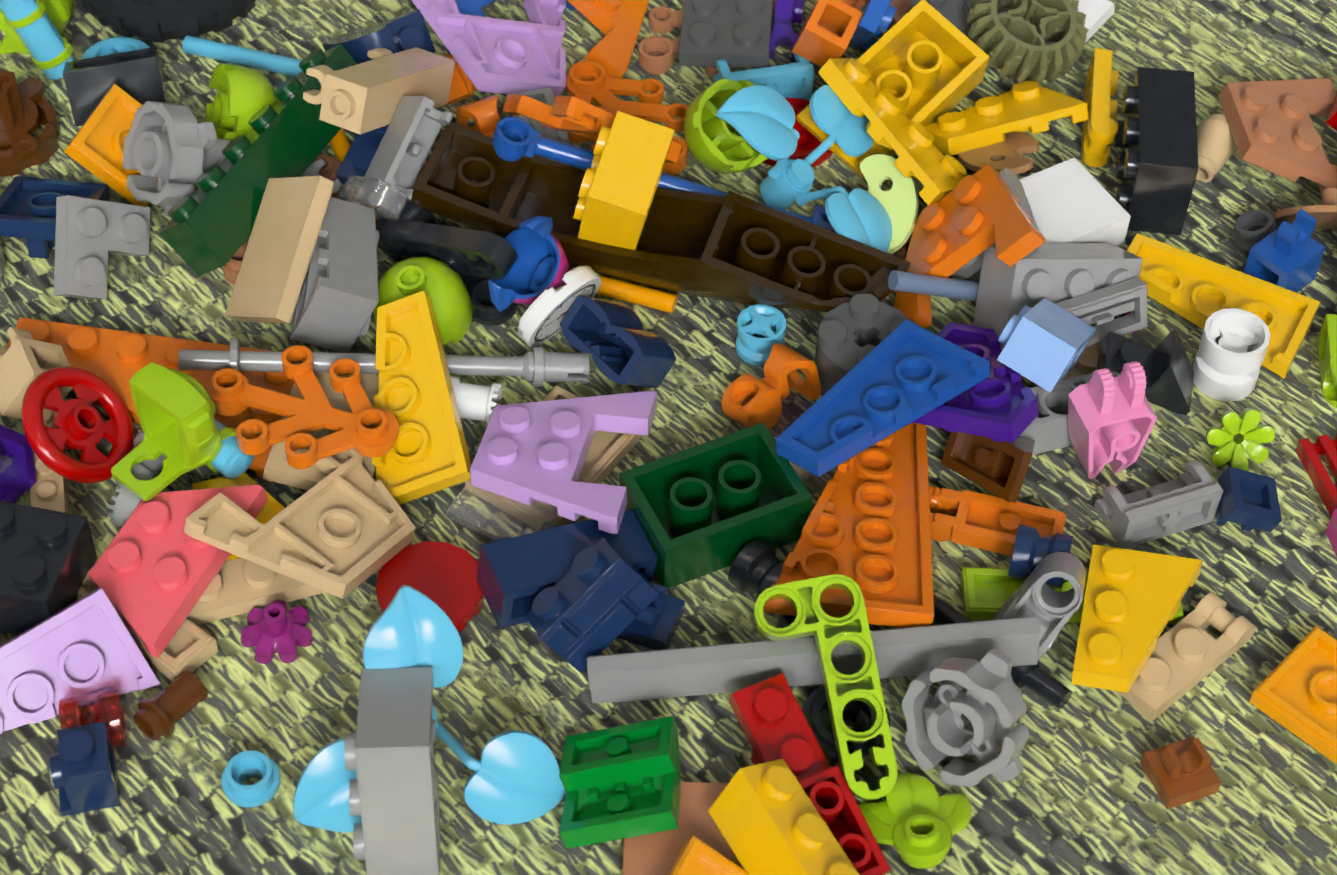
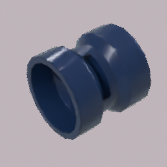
(1031, 549)

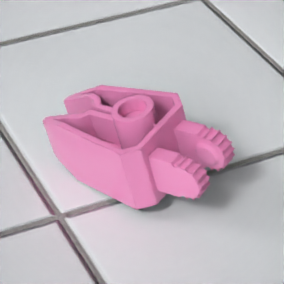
(1110, 419)

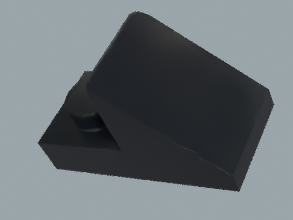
(1165, 367)

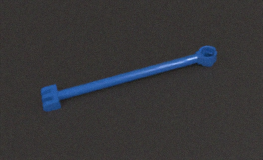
(517, 139)

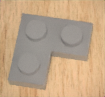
(86, 235)

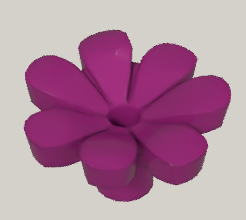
(277, 632)

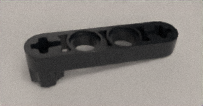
(463, 249)

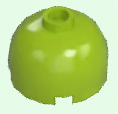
(238, 97)
(712, 139)
(440, 282)

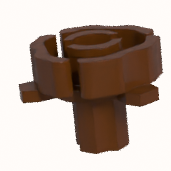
(20, 116)

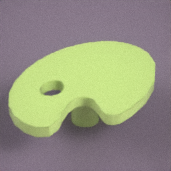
(899, 201)

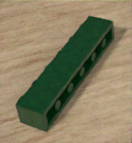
(281, 144)

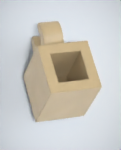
(21, 365)

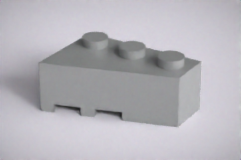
(1050, 272)
(395, 773)

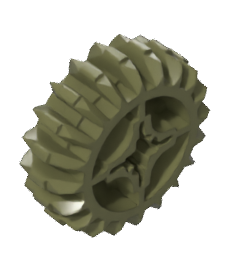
(1020, 36)

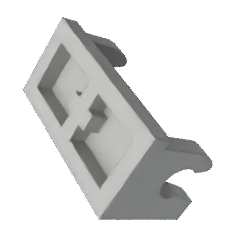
(407, 142)
(1160, 508)

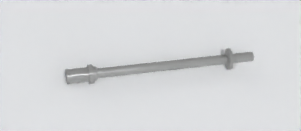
(532, 366)

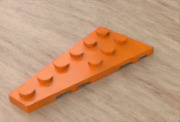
(120, 354)

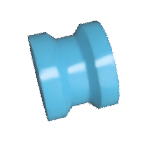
(758, 331)

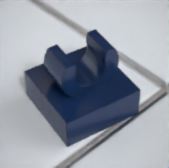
(1248, 500)
(657, 622)

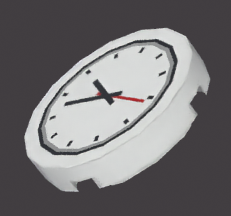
(548, 310)

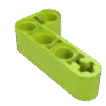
(839, 688)

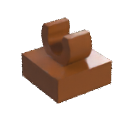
(1181, 772)

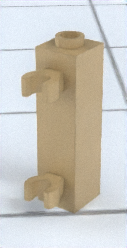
(370, 92)

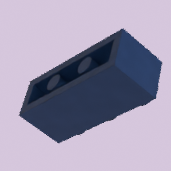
(522, 566)

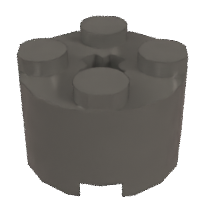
(851, 334)

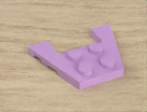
(501, 52)
(542, 446)

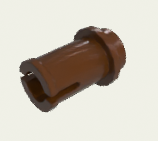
(161, 713)

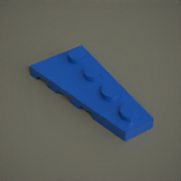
(880, 395)

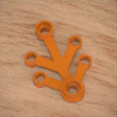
(592, 84)
(365, 428)

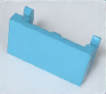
(789, 80)

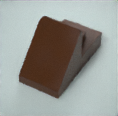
(990, 463)

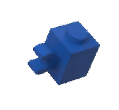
(1288, 254)

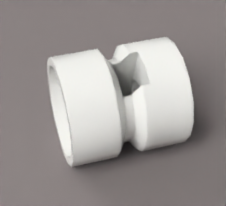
(1230, 354)

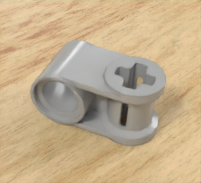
(1039, 600)

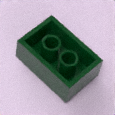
(716, 501)

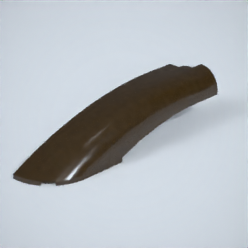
(689, 241)

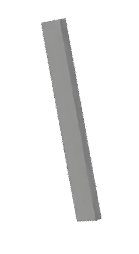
(741, 665)

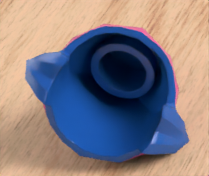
(538, 266)

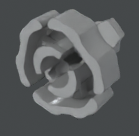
(170, 147)
(967, 716)

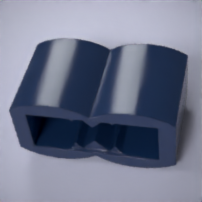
(617, 342)

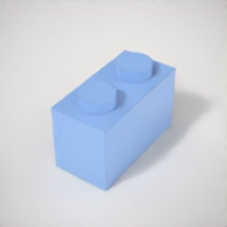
(1044, 343)

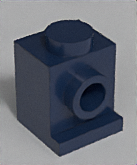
(85, 769)

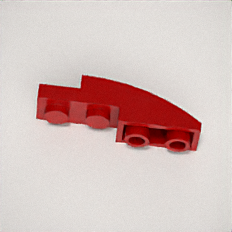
(780, 731)

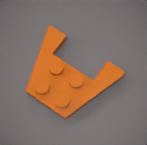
(620, 23)
(571, 116)
(960, 228)

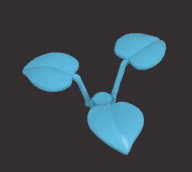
(766, 124)
(516, 769)

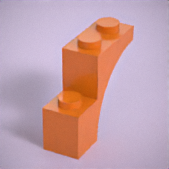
(828, 30)

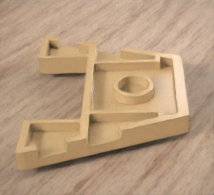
(325, 537)

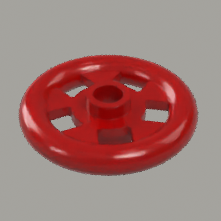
(76, 424)

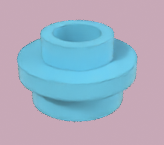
(247, 765)

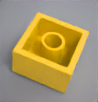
(622, 181)

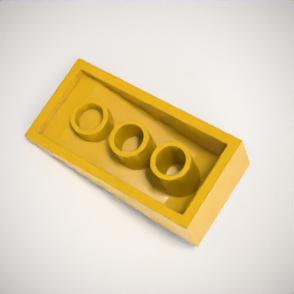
(922, 65)

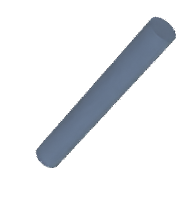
(933, 285)

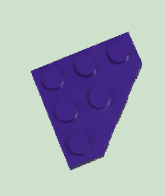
(994, 407)

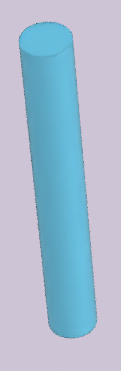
(241, 56)

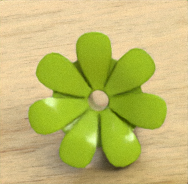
(1239, 439)

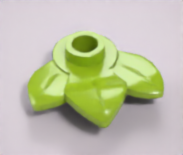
(918, 820)

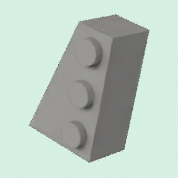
(340, 280)

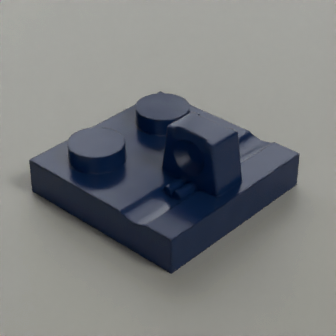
(30, 209)

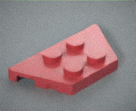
(157, 569)

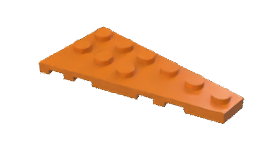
(873, 530)

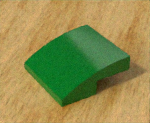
(620, 782)

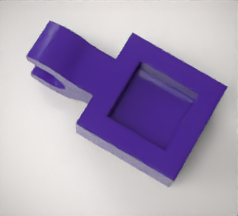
(786, 14)

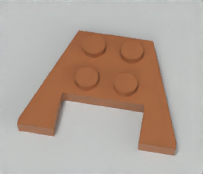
(1275, 126)

